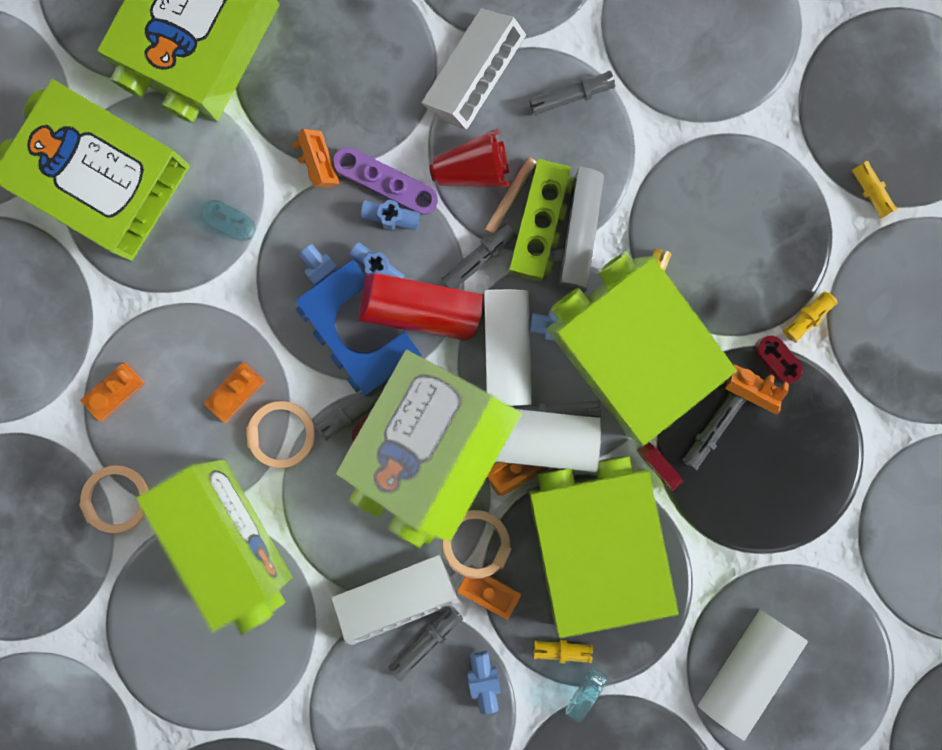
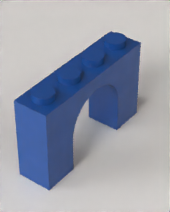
(321, 307)

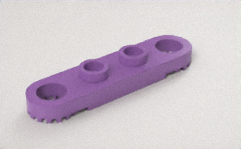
(385, 180)

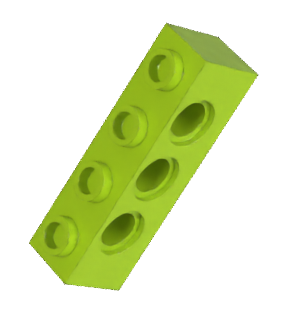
(546, 176)

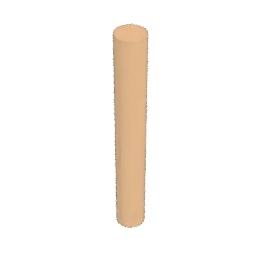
(510, 196)

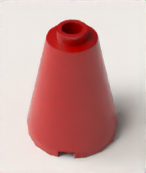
(473, 164)

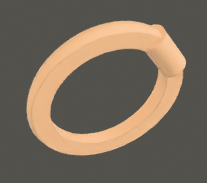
(252, 434)
(89, 511)
(500, 558)

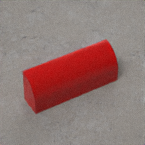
(420, 307)

